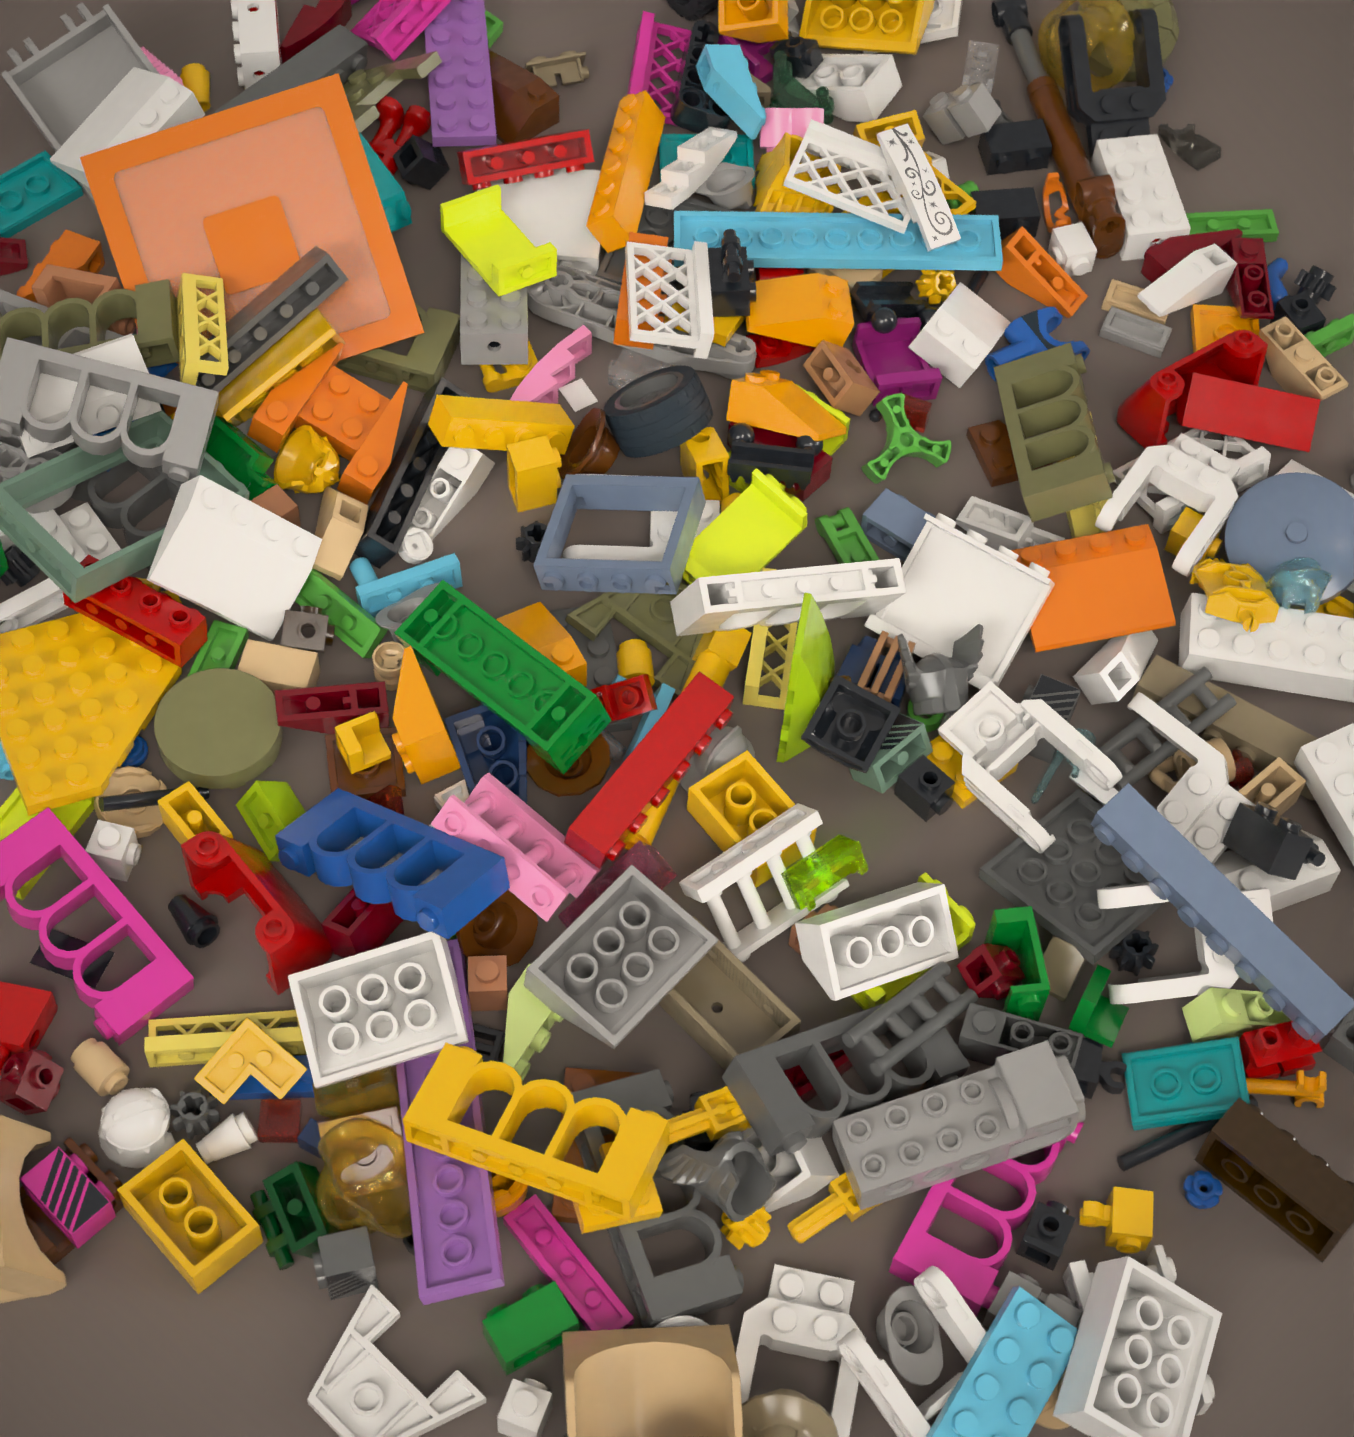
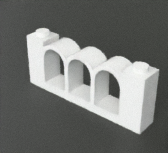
(778, 595)

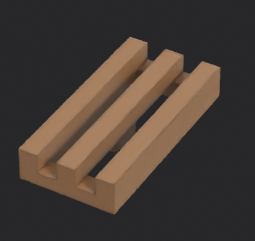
(891, 643)

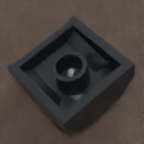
(850, 724)

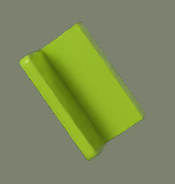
(267, 811)

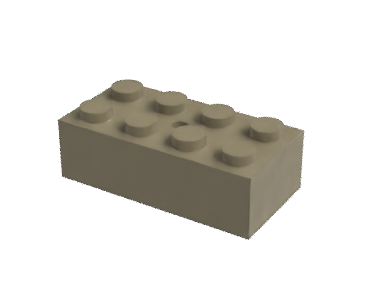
(749, 1012)

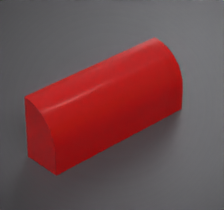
(1247, 411)

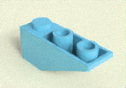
(729, 83)

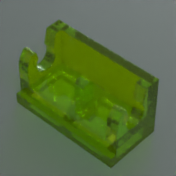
(823, 869)

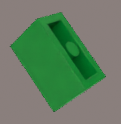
(528, 1326)

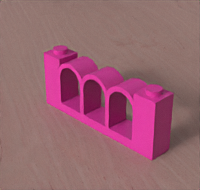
(144, 995)
(972, 1275)

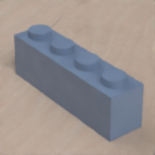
(893, 523)

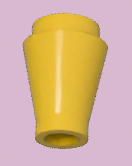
(197, 79)

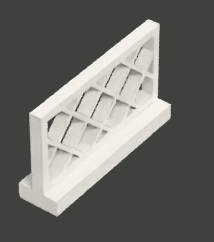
(863, 160)
(695, 296)
(1168, 510)

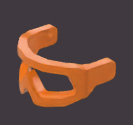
(1052, 185)

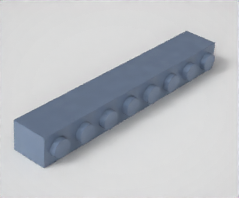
(1222, 914)

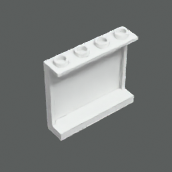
(556, 212)
(962, 583)

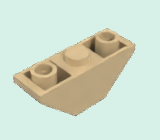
(1297, 363)
(340, 528)

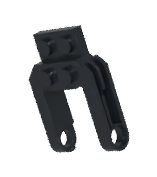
(1113, 110)

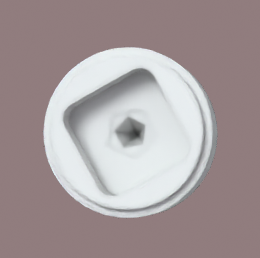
(416, 546)

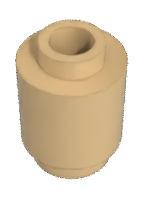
(100, 1067)

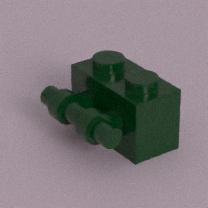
(296, 1206)

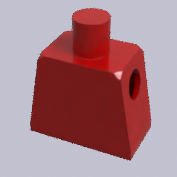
(23, 1018)

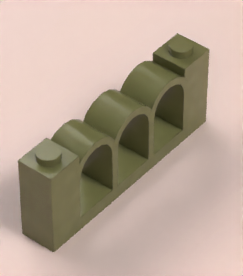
(150, 304)
(425, 361)
(1065, 483)

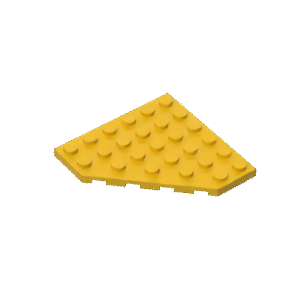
(74, 706)

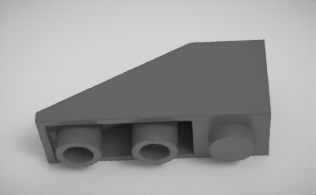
(994, 1033)

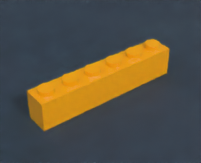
(626, 171)

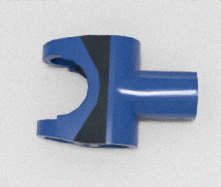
(1030, 336)

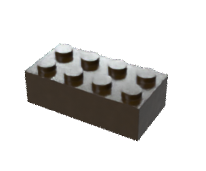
(1279, 1178)

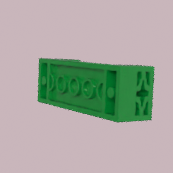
(505, 675)

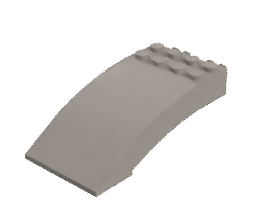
(74, 74)

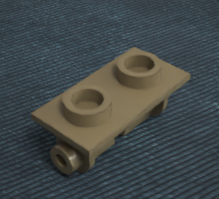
(567, 65)

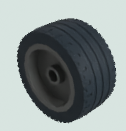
(658, 411)

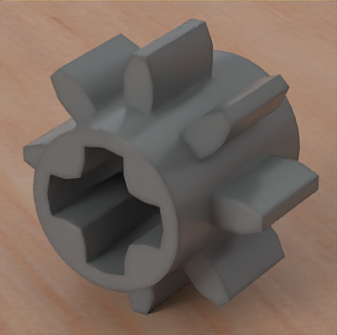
(195, 1102)

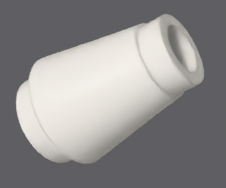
(228, 1138)

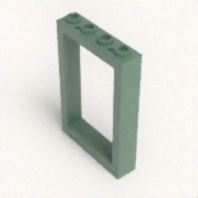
(68, 471)

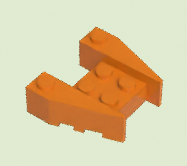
(346, 411)

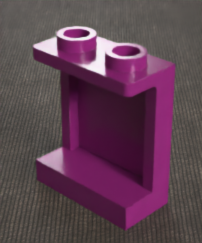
(893, 364)

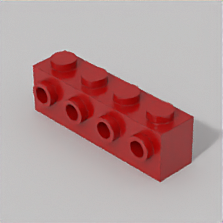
(525, 157)
(145, 617)

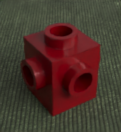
(991, 970)
(30, 1081)

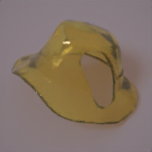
(1104, 22)
(377, 1204)

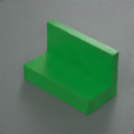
(1095, 1014)

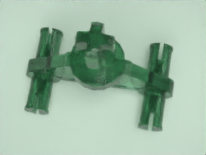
(792, 94)

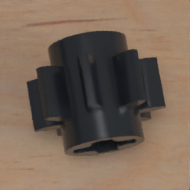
(1315, 284)
(530, 540)
(20, 568)
(1135, 952)

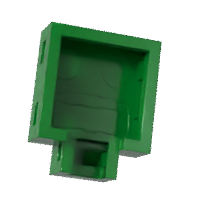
(240, 457)

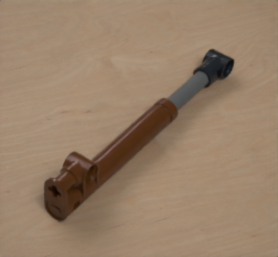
(1090, 194)

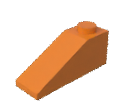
(1038, 274)

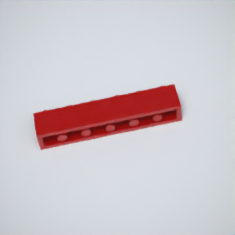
(649, 770)

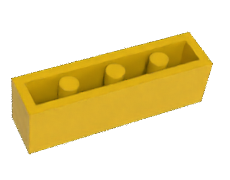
(497, 422)

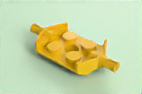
(1235, 593)

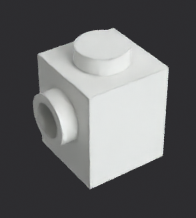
(1072, 249)
(114, 849)
(525, 1409)

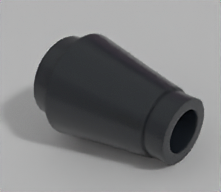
(194, 921)

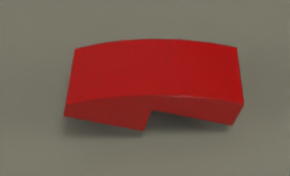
(776, 351)
(627, 697)

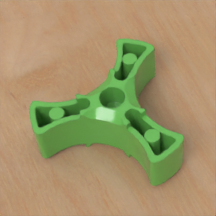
(902, 441)

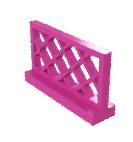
(402, 24)
(644, 60)

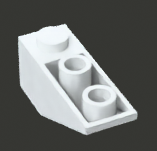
(1190, 281)
(451, 488)
(1116, 667)

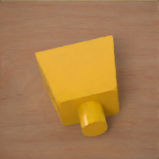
(707, 453)

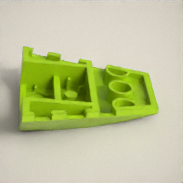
(809, 678)

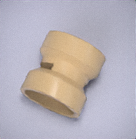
(387, 663)

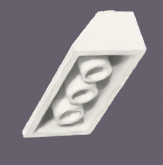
(101, 407)
(1283, 891)
(878, 939)

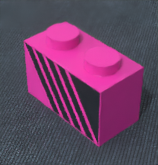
(69, 1196)

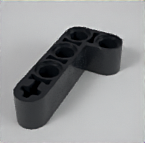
(691, 104)

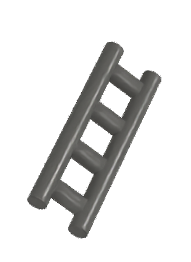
(1160, 752)
(910, 1039)

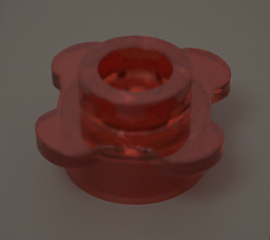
(1244, 770)

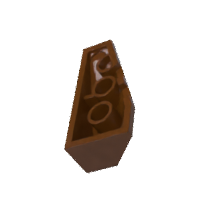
(521, 101)

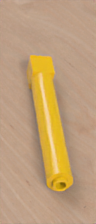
(715, 658)

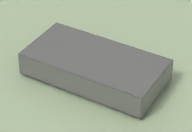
(1135, 332)

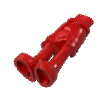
(391, 118)

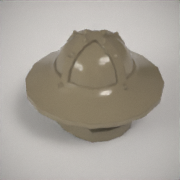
(786, 1415)

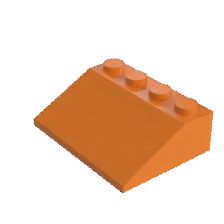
(1102, 588)

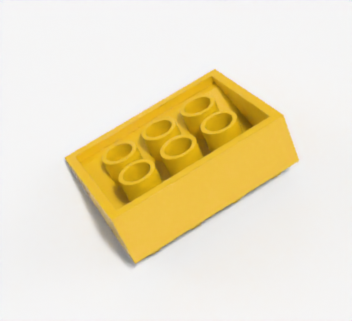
(867, 24)
(282, 360)

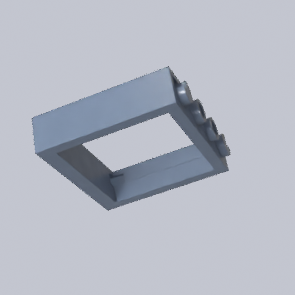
(621, 493)

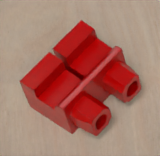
(1276, 1052)

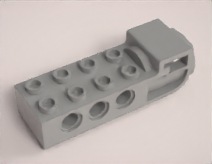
(960, 1125)

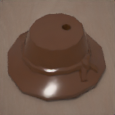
(590, 448)
(583, 776)
(500, 929)

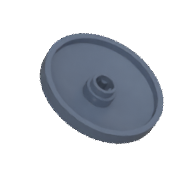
(1294, 519)

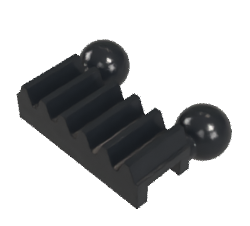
(888, 301)
(783, 463)

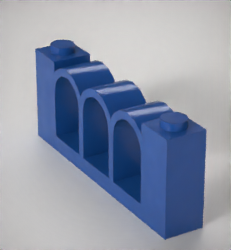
(443, 906)

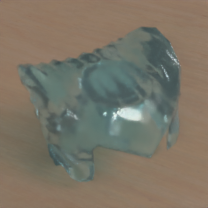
(1300, 583)

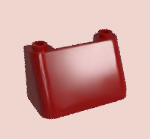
(1232, 358)
(288, 927)

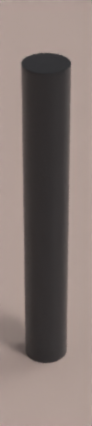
(139, 799)

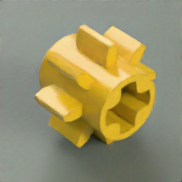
(936, 285)
(750, 1231)

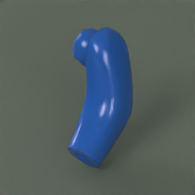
(1276, 272)

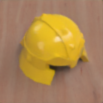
(306, 462)

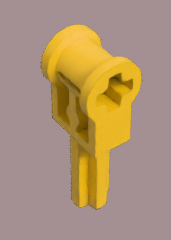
(713, 1113)
(839, 1203)

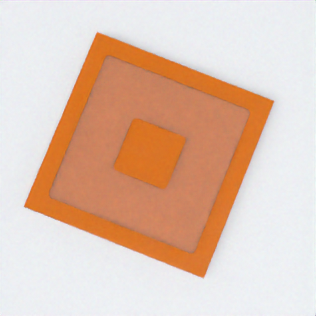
(248, 200)

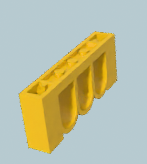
(462, 1075)

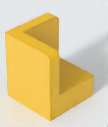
(362, 742)

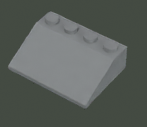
(619, 958)

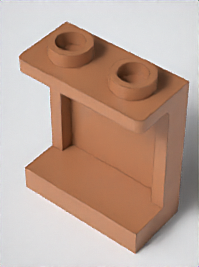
(60, 283)

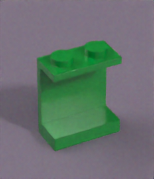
(1019, 932)

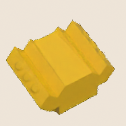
(773, 169)

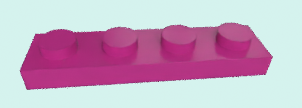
(566, 1265)

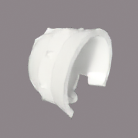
(136, 1127)

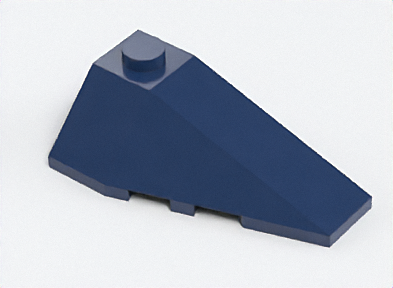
(489, 746)

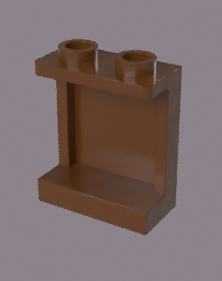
(45, 1232)

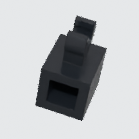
(1091, 1070)

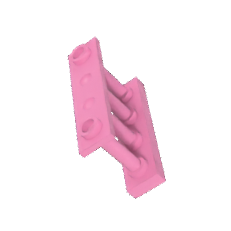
(536, 858)

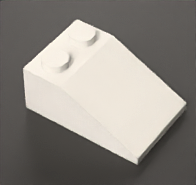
(857, 83)
(959, 335)

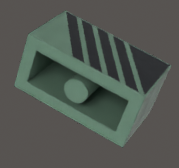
(901, 748)

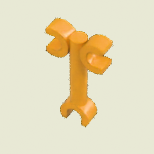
(1302, 1089)

